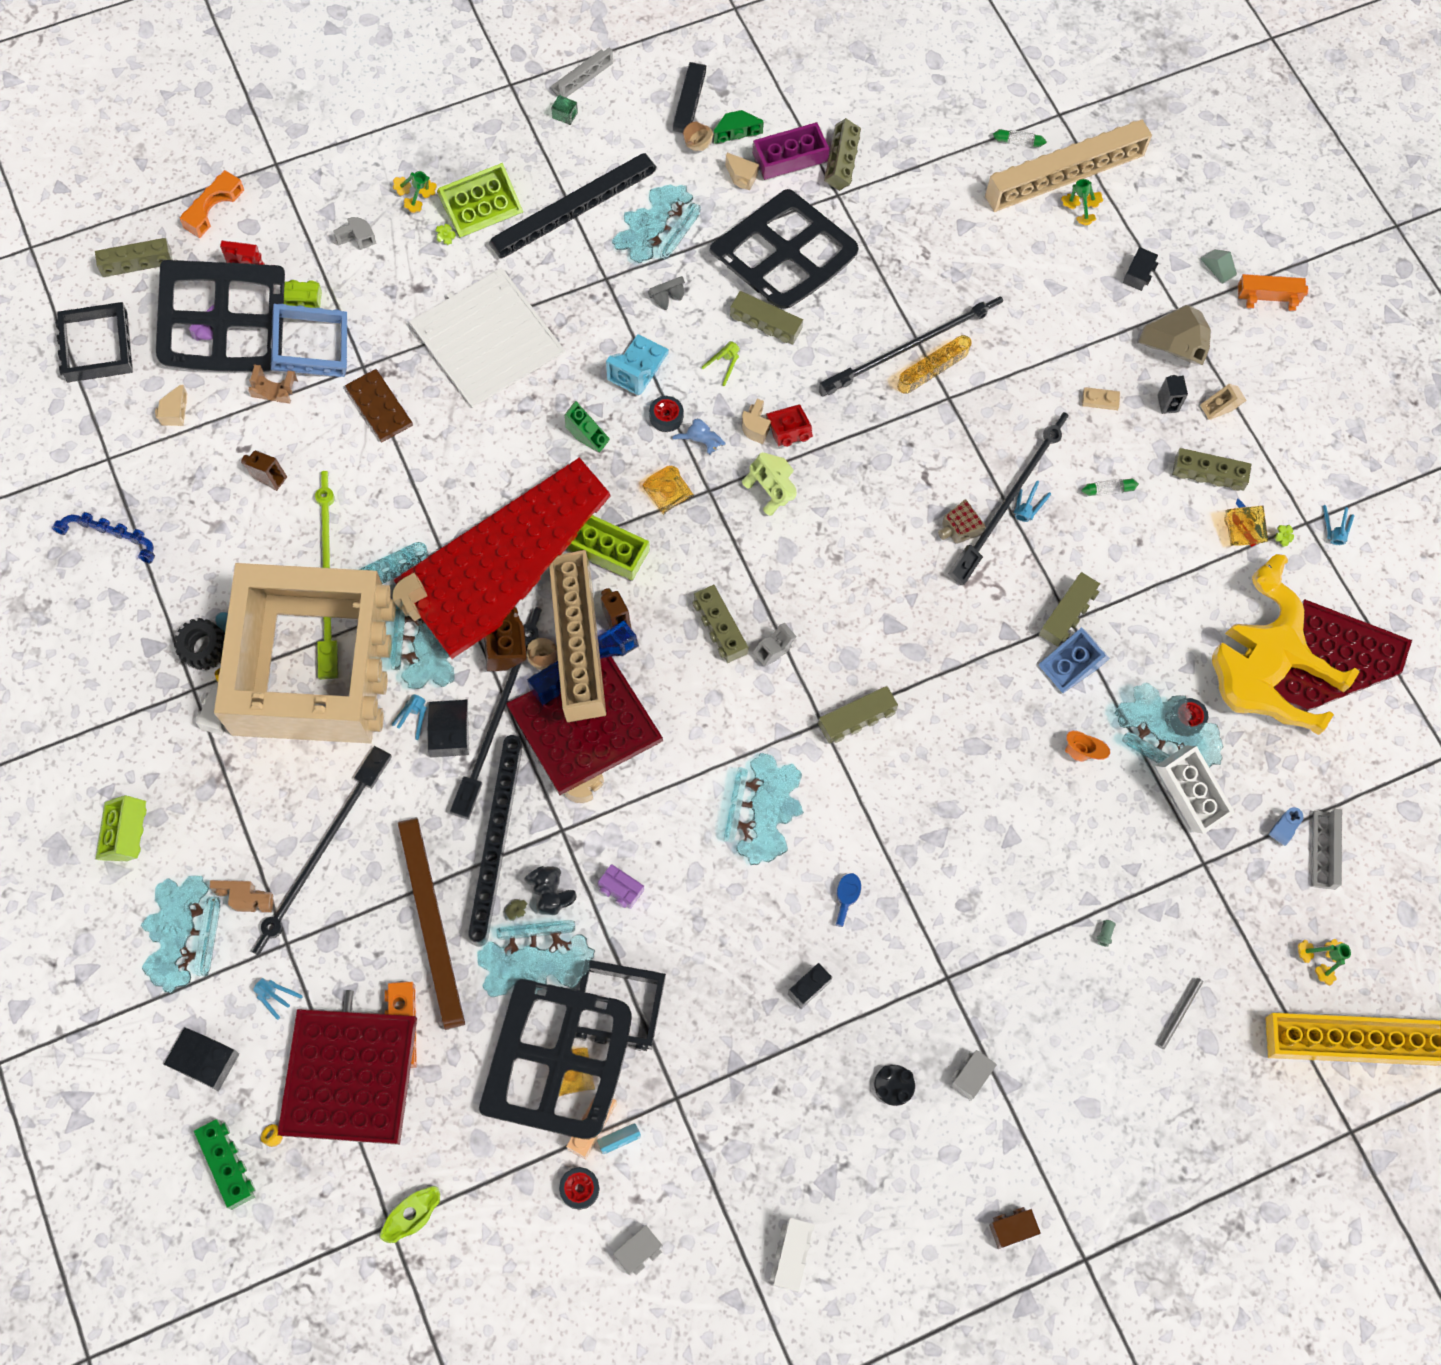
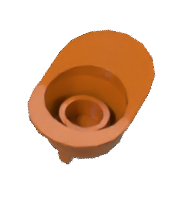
(1084, 747)

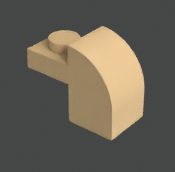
(753, 425)
(407, 593)
(583, 792)

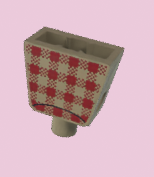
(961, 523)

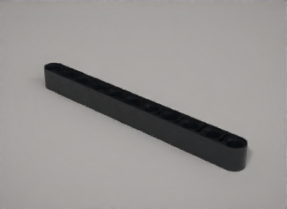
(572, 205)
(496, 848)

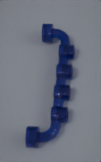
(120, 531)

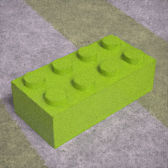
(611, 547)

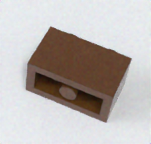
(1014, 1228)

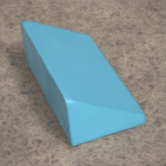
(619, 1138)

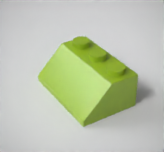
(121, 829)

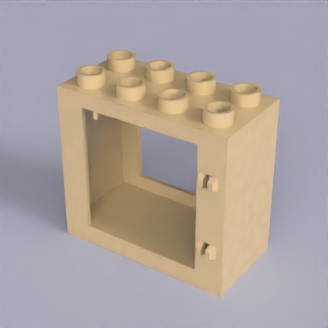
(272, 590)

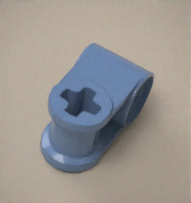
(1285, 827)

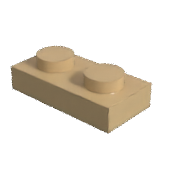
(1101, 398)

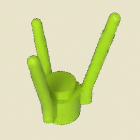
(728, 352)

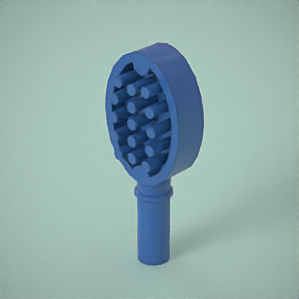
(847, 894)

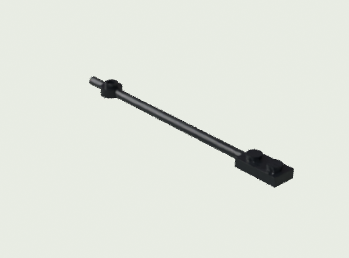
(846, 377)
(970, 556)
(367, 777)
(470, 787)

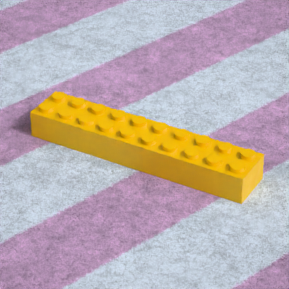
(1353, 1039)

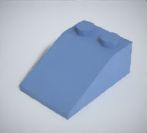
(1074, 660)

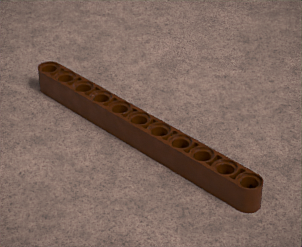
(431, 924)

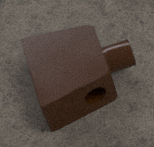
(264, 469)
(613, 607)

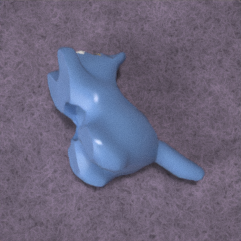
(700, 432)

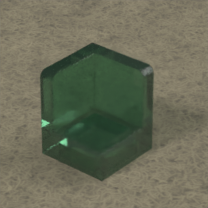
(564, 110)

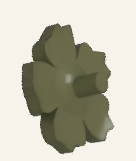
(516, 909)

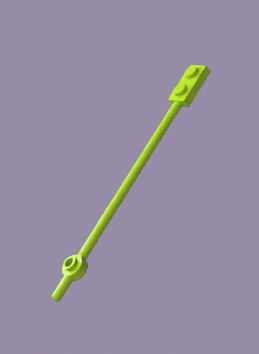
(326, 649)

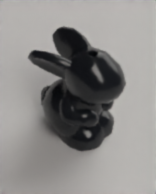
(545, 884)

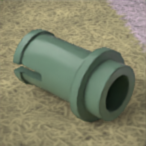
(1105, 936)

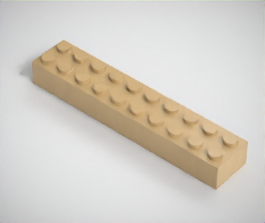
(1067, 165)
(576, 637)

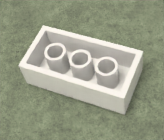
(1194, 789)

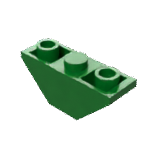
(737, 126)
(585, 428)

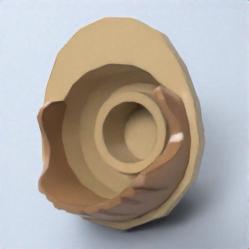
(697, 136)
(542, 653)

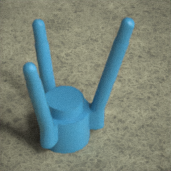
(1024, 512)
(1339, 535)
(413, 705)
(266, 990)

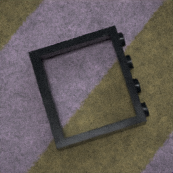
(97, 370)
(641, 975)

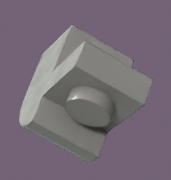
(358, 230)
(775, 646)

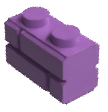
(620, 886)

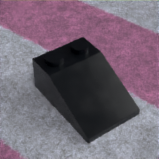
(448, 728)
(201, 1058)

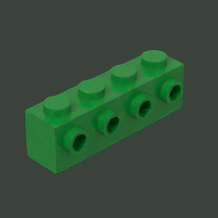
(224, 1164)

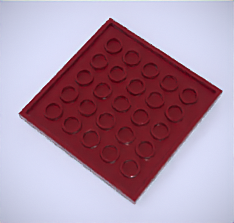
(586, 747)
(348, 1076)

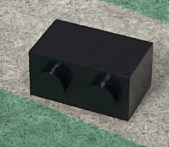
(1140, 269)
(1172, 394)
(810, 985)

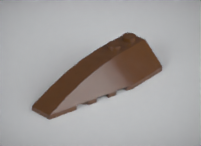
(506, 644)

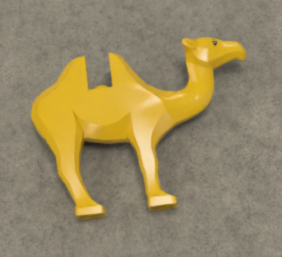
(1274, 648)

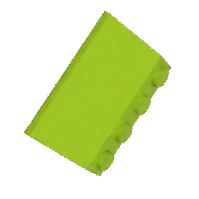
(480, 200)

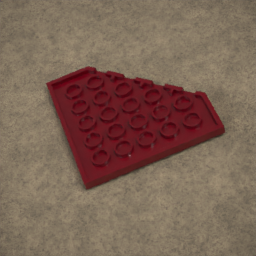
(1344, 645)

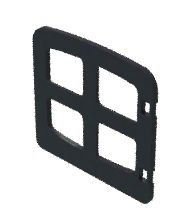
(785, 249)
(220, 317)
(558, 1059)

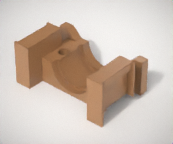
(268, 390)

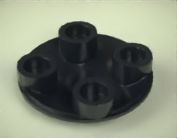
(894, 1085)

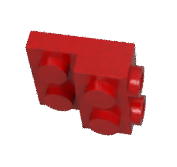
(241, 253)
(790, 425)

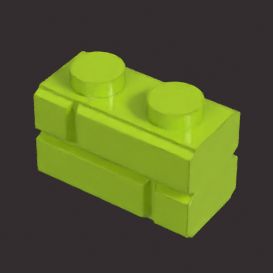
(302, 294)

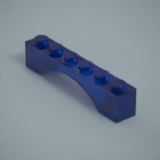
(614, 642)

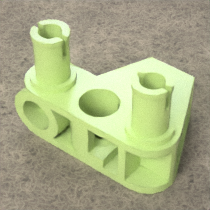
(773, 475)

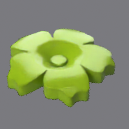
(445, 234)
(1284, 535)

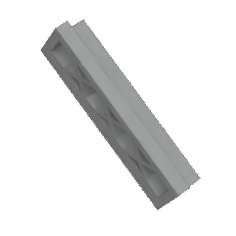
(583, 73)
(1334, 845)

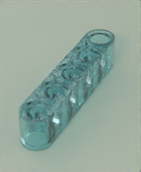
(392, 561)

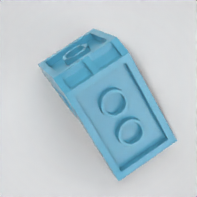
(637, 365)

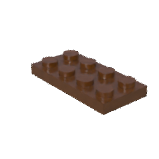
(378, 405)

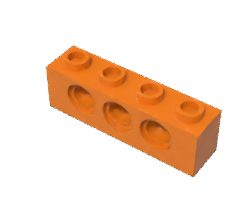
(403, 992)

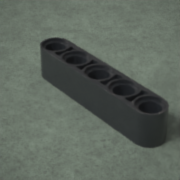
(689, 96)

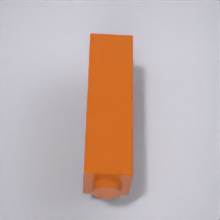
(1272, 289)

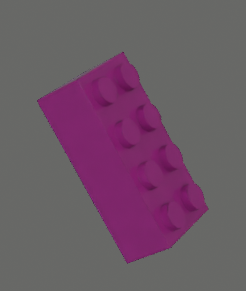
(790, 150)

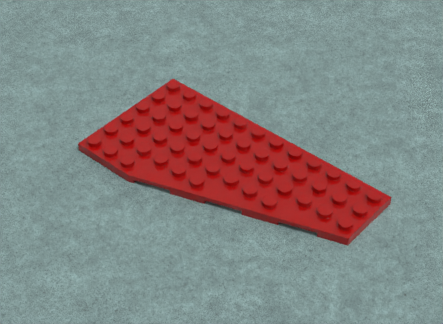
(501, 559)

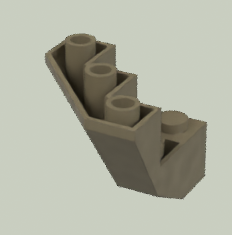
(1180, 334)

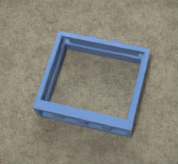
(309, 365)

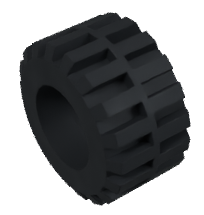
(191, 634)

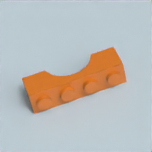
(224, 188)

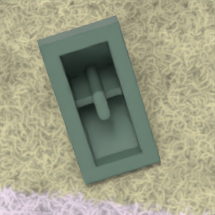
(1220, 264)

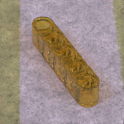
(929, 370)

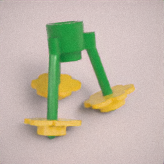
(422, 185)
(1083, 188)
(1335, 950)

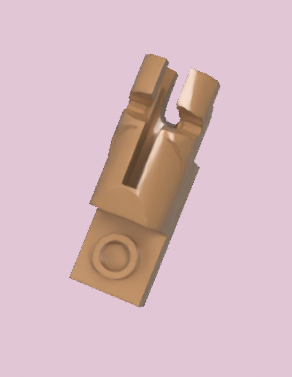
(243, 895)

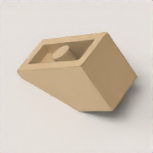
(741, 171)
(1223, 401)
(172, 407)

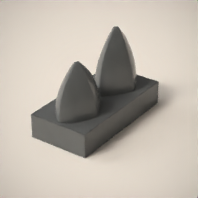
(660, 292)

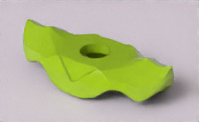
(398, 1227)

